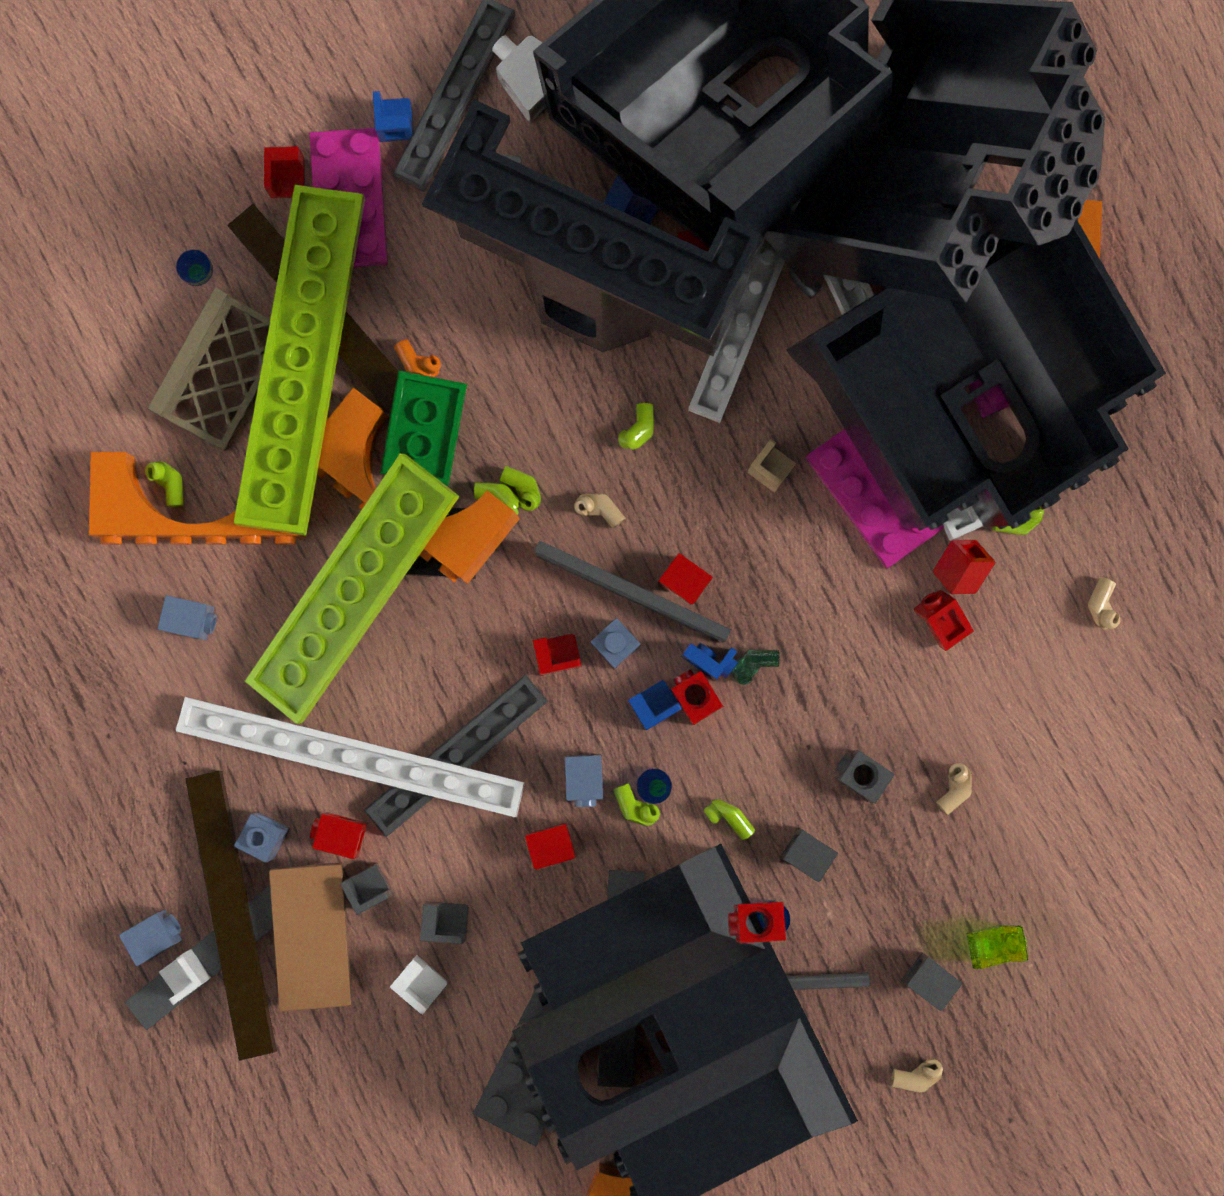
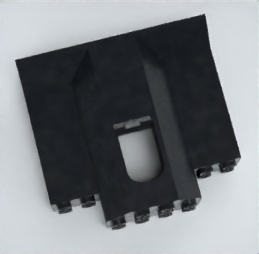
(650, 89)
(966, 92)
(584, 261)
(1037, 327)
(742, 1054)

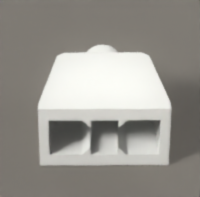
(520, 75)

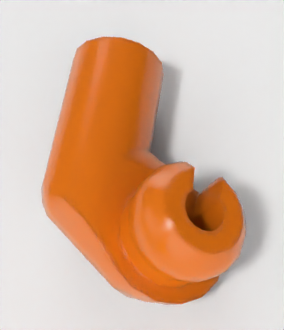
(415, 363)

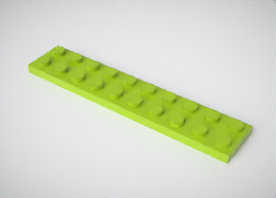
(299, 360)

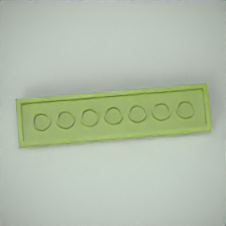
(351, 588)

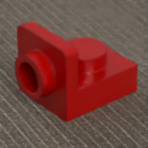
(944, 619)

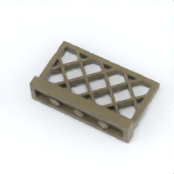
(189, 360)

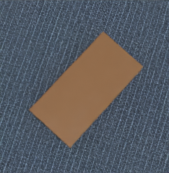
(310, 937)

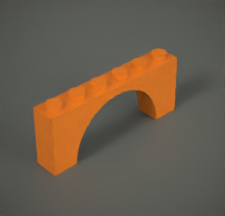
(123, 512)
(461, 540)

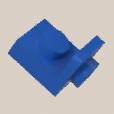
(703, 660)

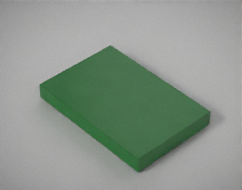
(424, 423)

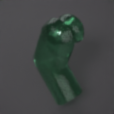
(751, 662)

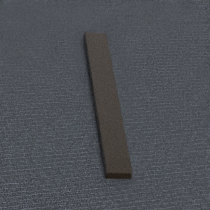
(355, 346)
(230, 915)

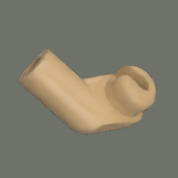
(599, 505)
(1100, 607)
(959, 788)
(920, 1078)

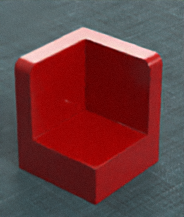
(283, 170)
(963, 566)
(685, 579)
(557, 654)
(550, 846)

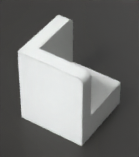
(184, 975)
(419, 984)

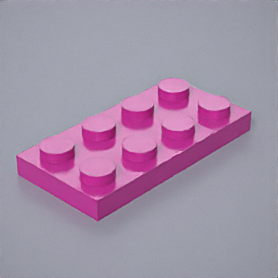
(352, 164)
(862, 500)

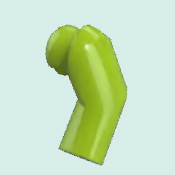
(525, 487)

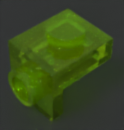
(997, 946)

